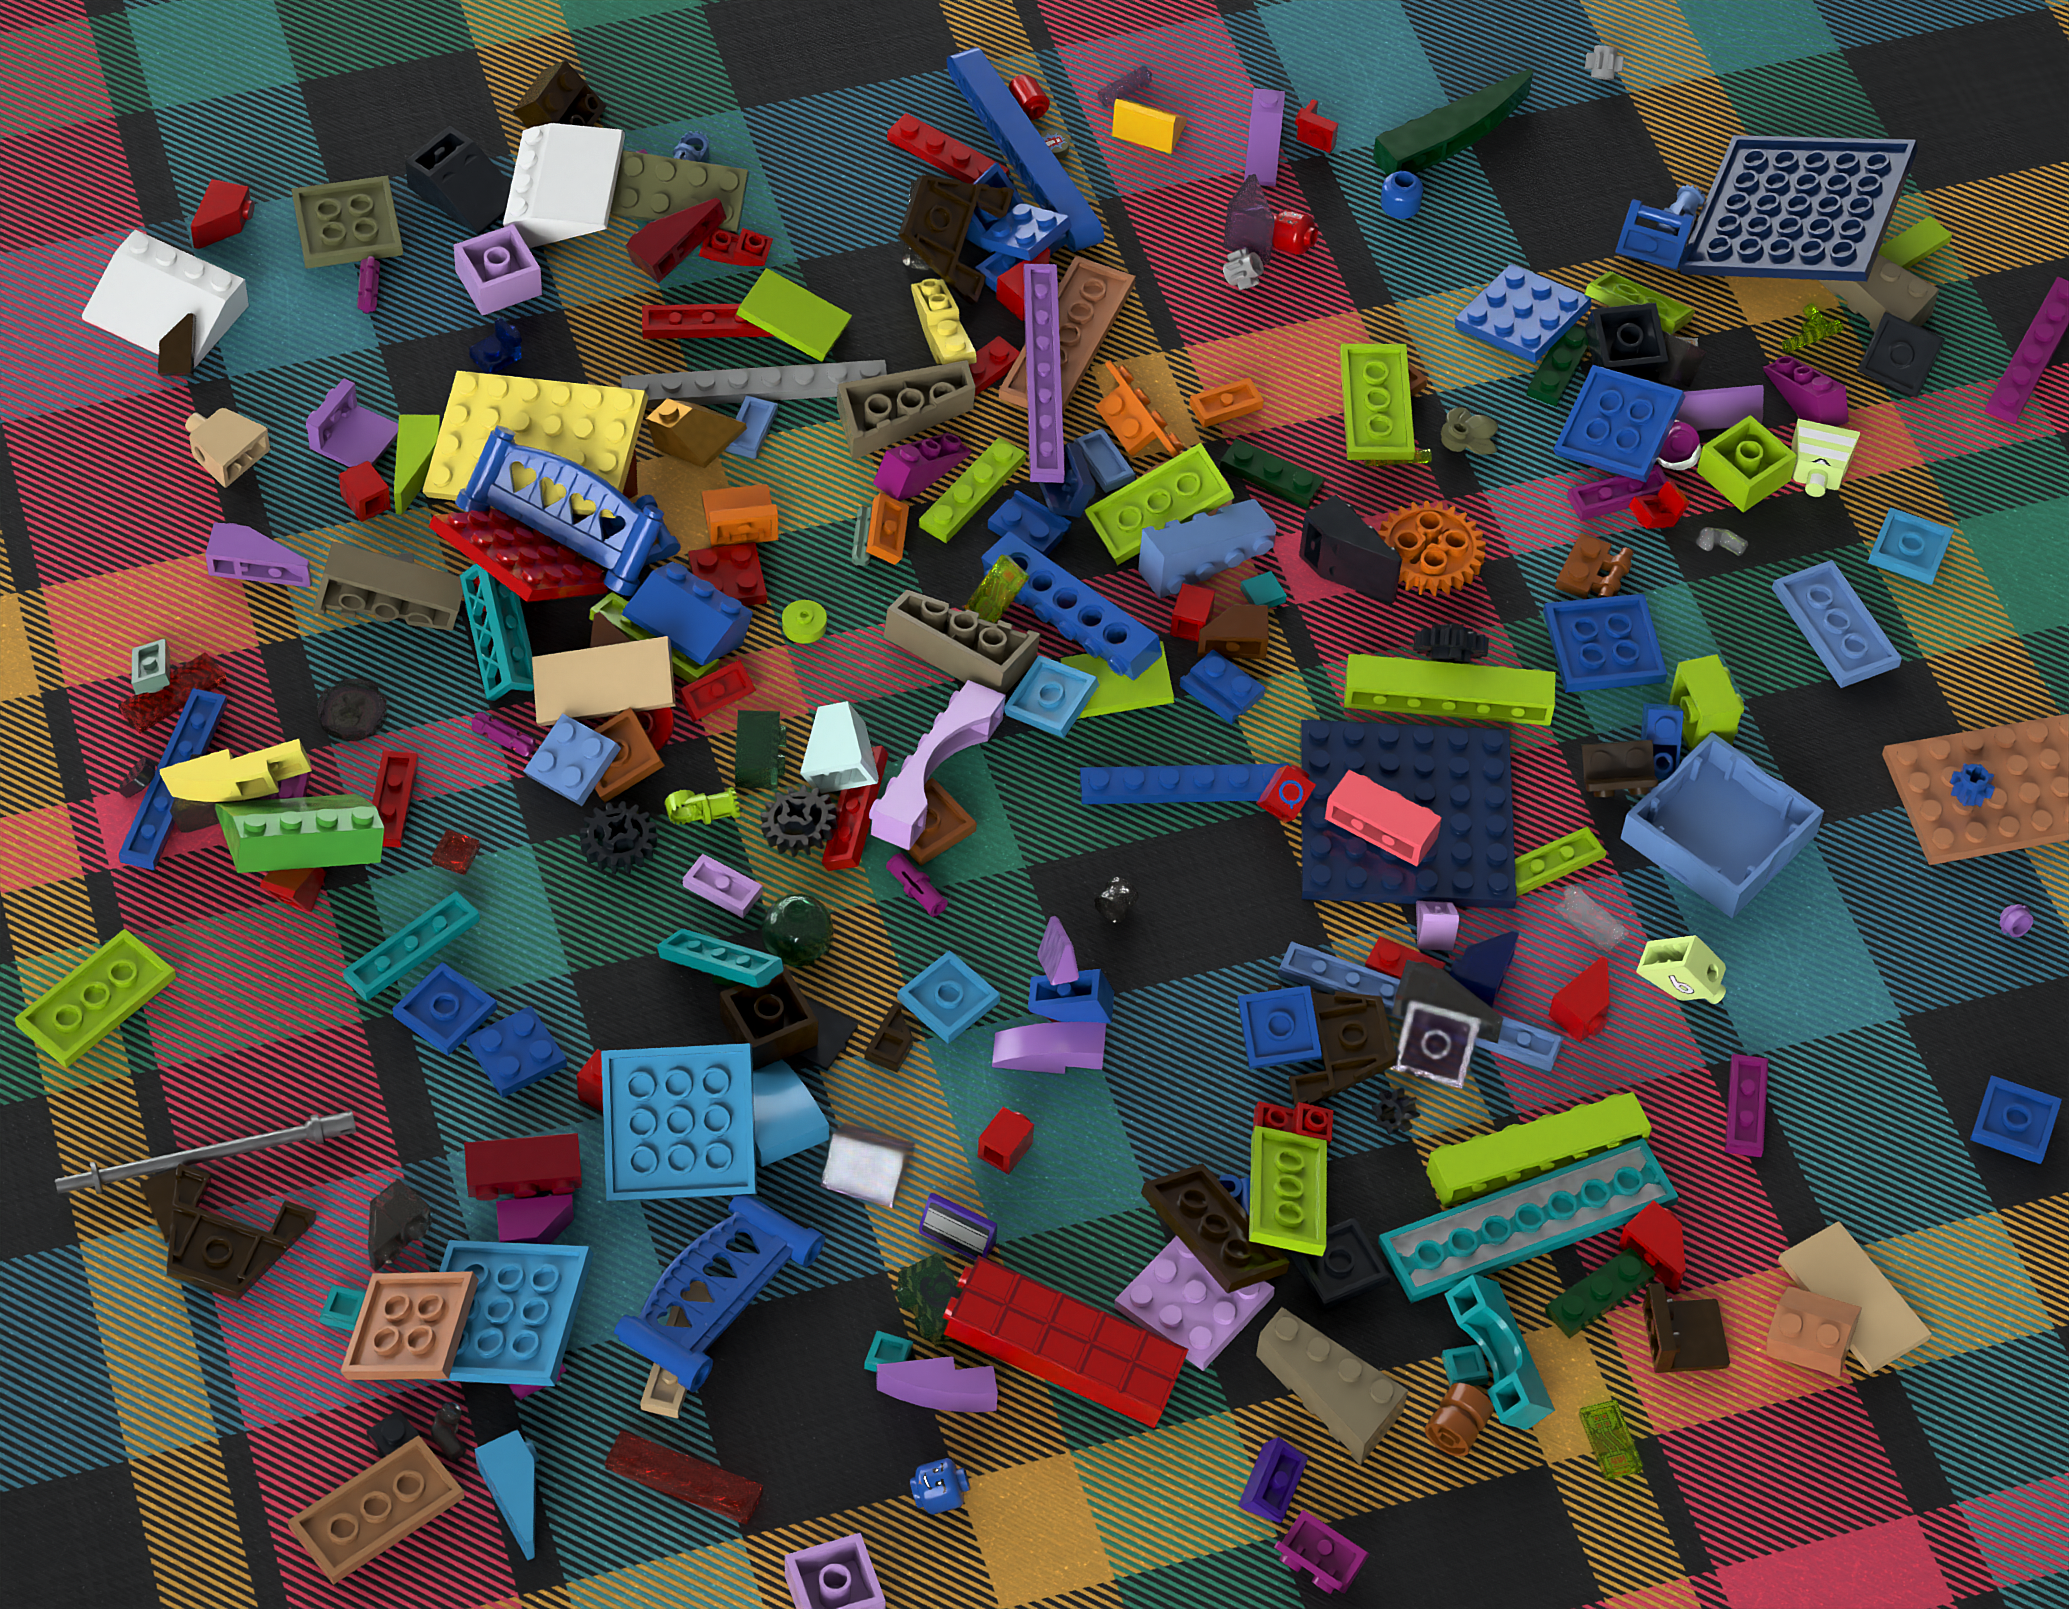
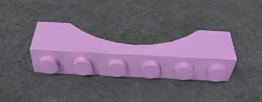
(968, 720)

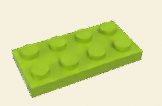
(1377, 402)
(1168, 493)
(95, 998)
(1288, 1191)

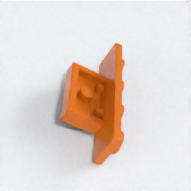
(1130, 417)

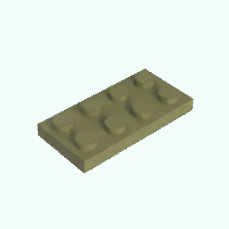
(660, 186)

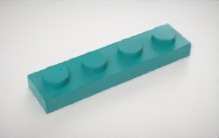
(411, 946)
(720, 958)

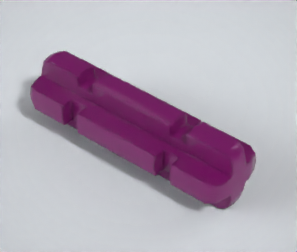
(368, 284)
(503, 734)

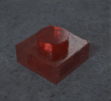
(455, 852)

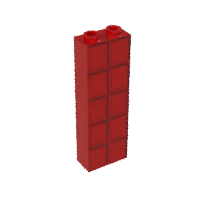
(1064, 1340)

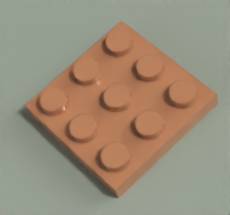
(410, 1326)

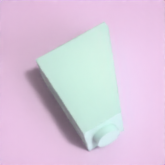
(839, 750)

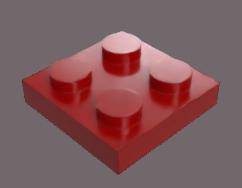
(732, 571)

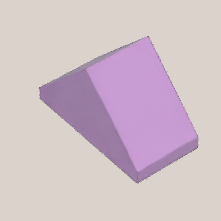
(1436, 925)

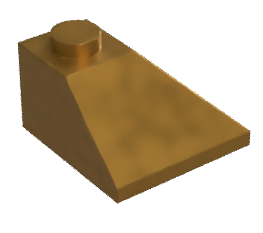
(692, 431)

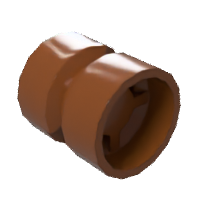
(1459, 1419)

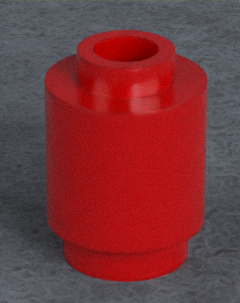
(1029, 96)

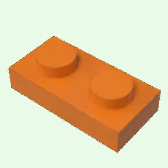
(1226, 402)
(887, 528)

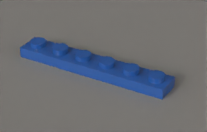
(1175, 783)
(153, 820)

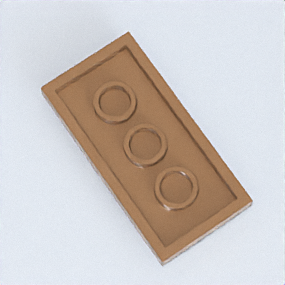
(375, 1509)

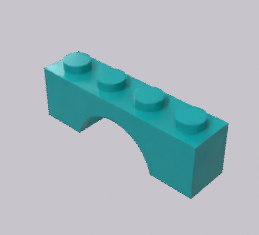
(1517, 1386)

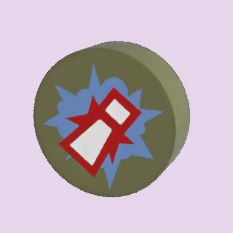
(1057, 142)

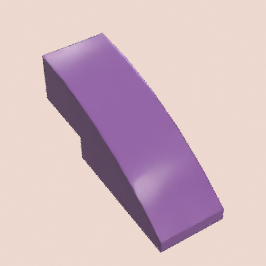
(1050, 1047)
(938, 1385)

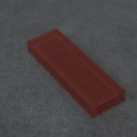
(150, 708)

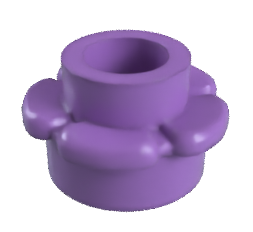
(2016, 920)

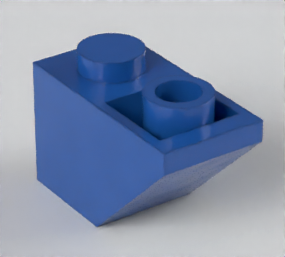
(1664, 727)

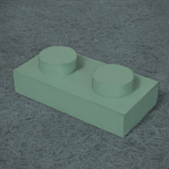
(151, 667)

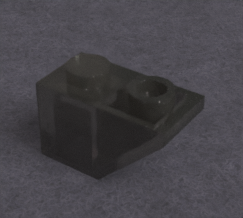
(395, 1221)

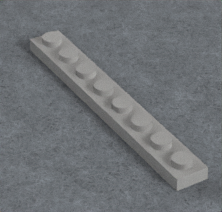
(761, 382)

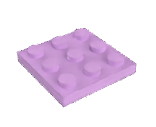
(1188, 1306)

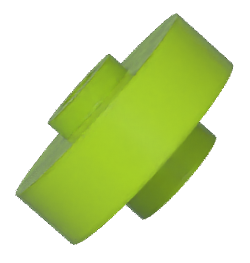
(804, 621)

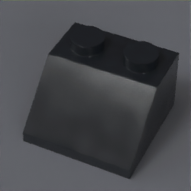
(1627, 339)

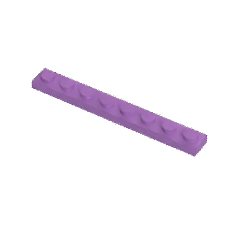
(1043, 373)

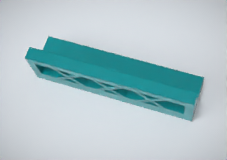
(505, 626)

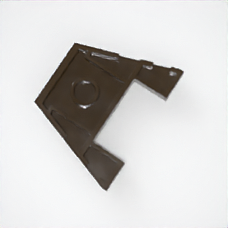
(939, 222)
(1352, 1044)
(221, 1251)

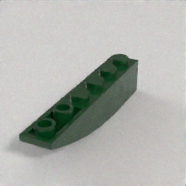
(1450, 128)

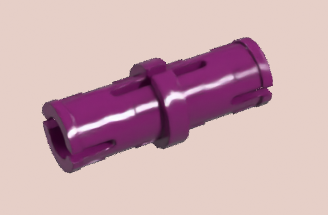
(917, 884)

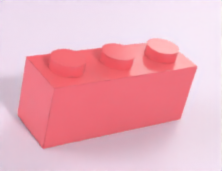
(1383, 817)

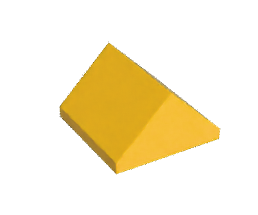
(1147, 125)

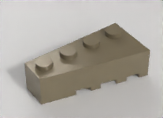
(1889, 291)
(902, 404)
(387, 588)
(961, 641)
(1332, 1382)

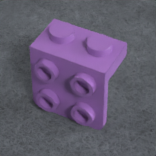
(347, 430)

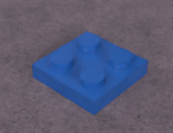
(1025, 231)
(444, 1008)
(1279, 1027)
(516, 1051)
(2016, 1119)

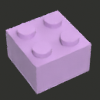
(497, 269)
(834, 1576)

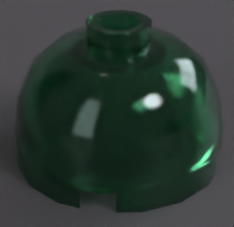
(797, 929)

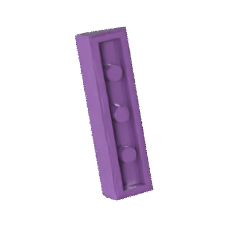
(1721, 407)
(1057, 954)

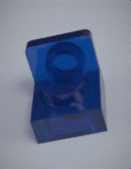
(497, 349)

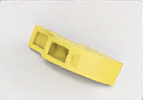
(941, 323)
(225, 778)

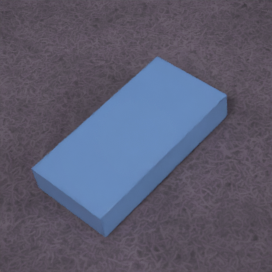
(758, 416)
(1105, 460)

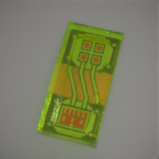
(997, 589)
(1610, 1439)

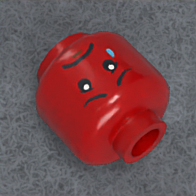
(1294, 232)

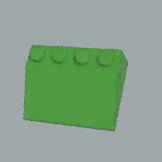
(301, 832)

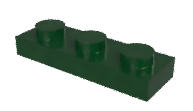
(1559, 367)
(1272, 473)
(1599, 1292)

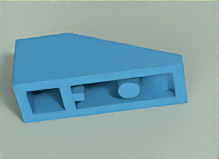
(511, 1477)

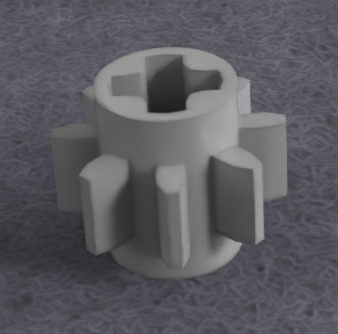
(1604, 62)
(1243, 269)

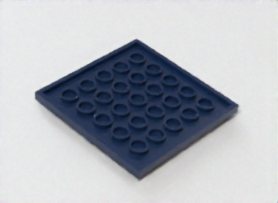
(1799, 208)
(1445, 768)

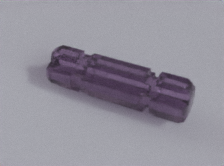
(1124, 86)

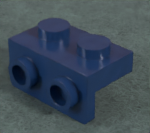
(1078, 486)

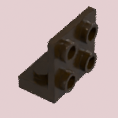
(1619, 766)
(1684, 1333)

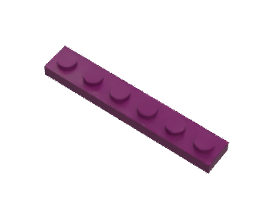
(2032, 355)

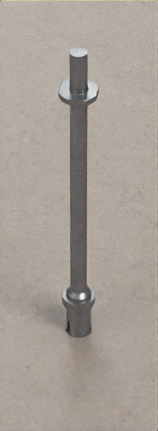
(314, 1130)

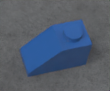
(1075, 1001)

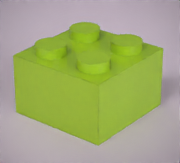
(1746, 463)
(1708, 700)

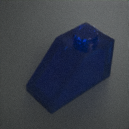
(1486, 966)

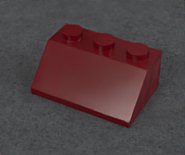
(523, 1166)

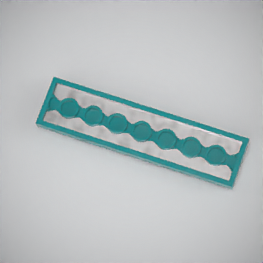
(1526, 1220)

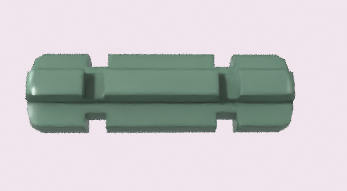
(859, 553)

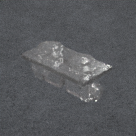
(1591, 919)

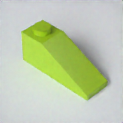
(414, 454)

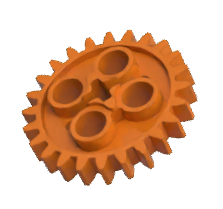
(1434, 547)

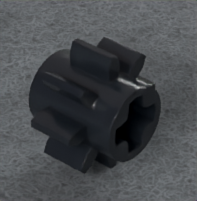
(1390, 1102)

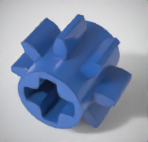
(1972, 784)

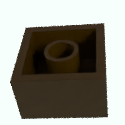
(770, 1018)

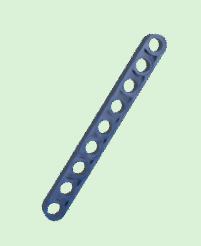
(1024, 146)

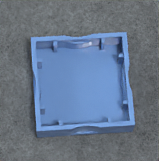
(1722, 825)

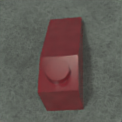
(672, 238)

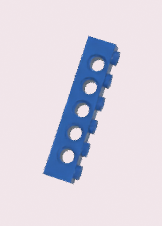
(1138, 644)

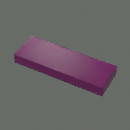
(1613, 493)
(1746, 1105)

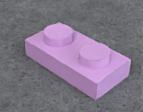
(722, 885)

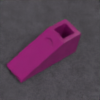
(1809, 391)
(917, 465)

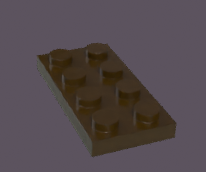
(1213, 1228)

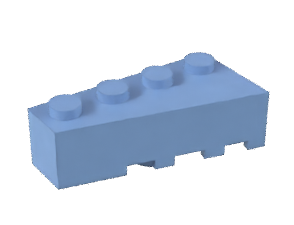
(1203, 546)

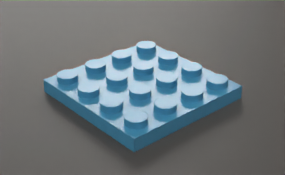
(679, 1122)
(518, 1309)

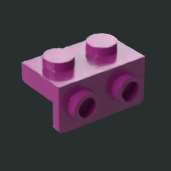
(1322, 1552)

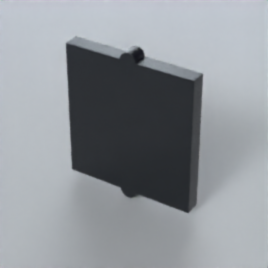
(833, 1036)

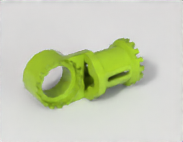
(701, 806)

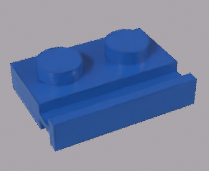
(1030, 523)
(1222, 686)

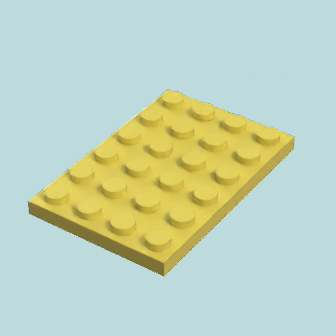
(569, 419)

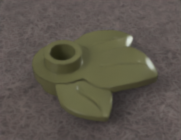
(1468, 432)

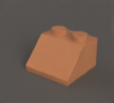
(1812, 1330)

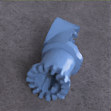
(687, 152)
(1688, 201)

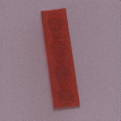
(684, 1477)

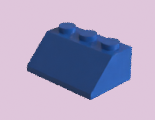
(690, 612)

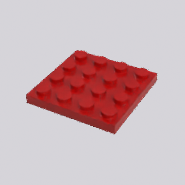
(520, 555)

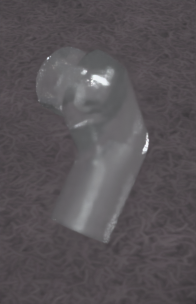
(1722, 537)

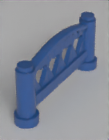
(494, 486)
(683, 1348)

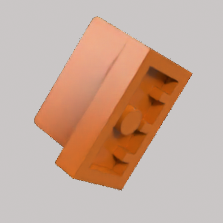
(740, 515)

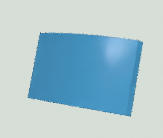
(784, 1114)

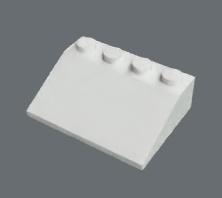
(563, 182)
(156, 286)

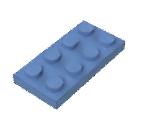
(1836, 623)

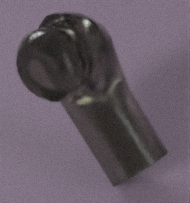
(445, 1430)

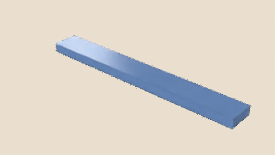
(1335, 974)

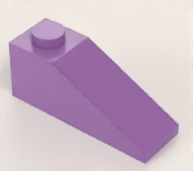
(1264, 135)
(249, 555)

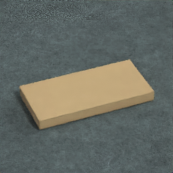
(604, 680)
(1840, 1270)

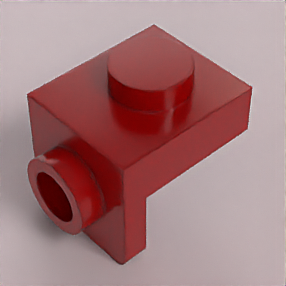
(1314, 129)
(1660, 509)

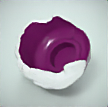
(1680, 448)

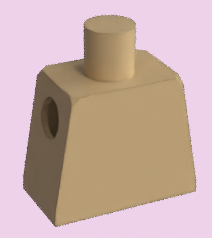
(226, 443)

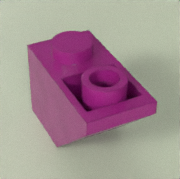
(534, 1219)

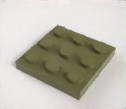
(347, 221)

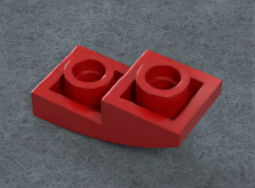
(732, 249)
(1302, 1120)

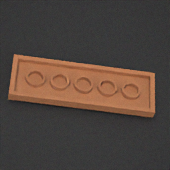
(1088, 306)

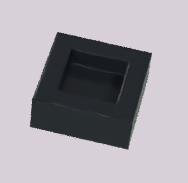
(391, 1433)

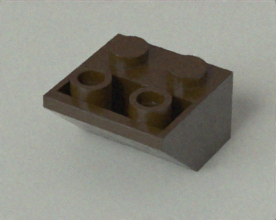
(559, 98)

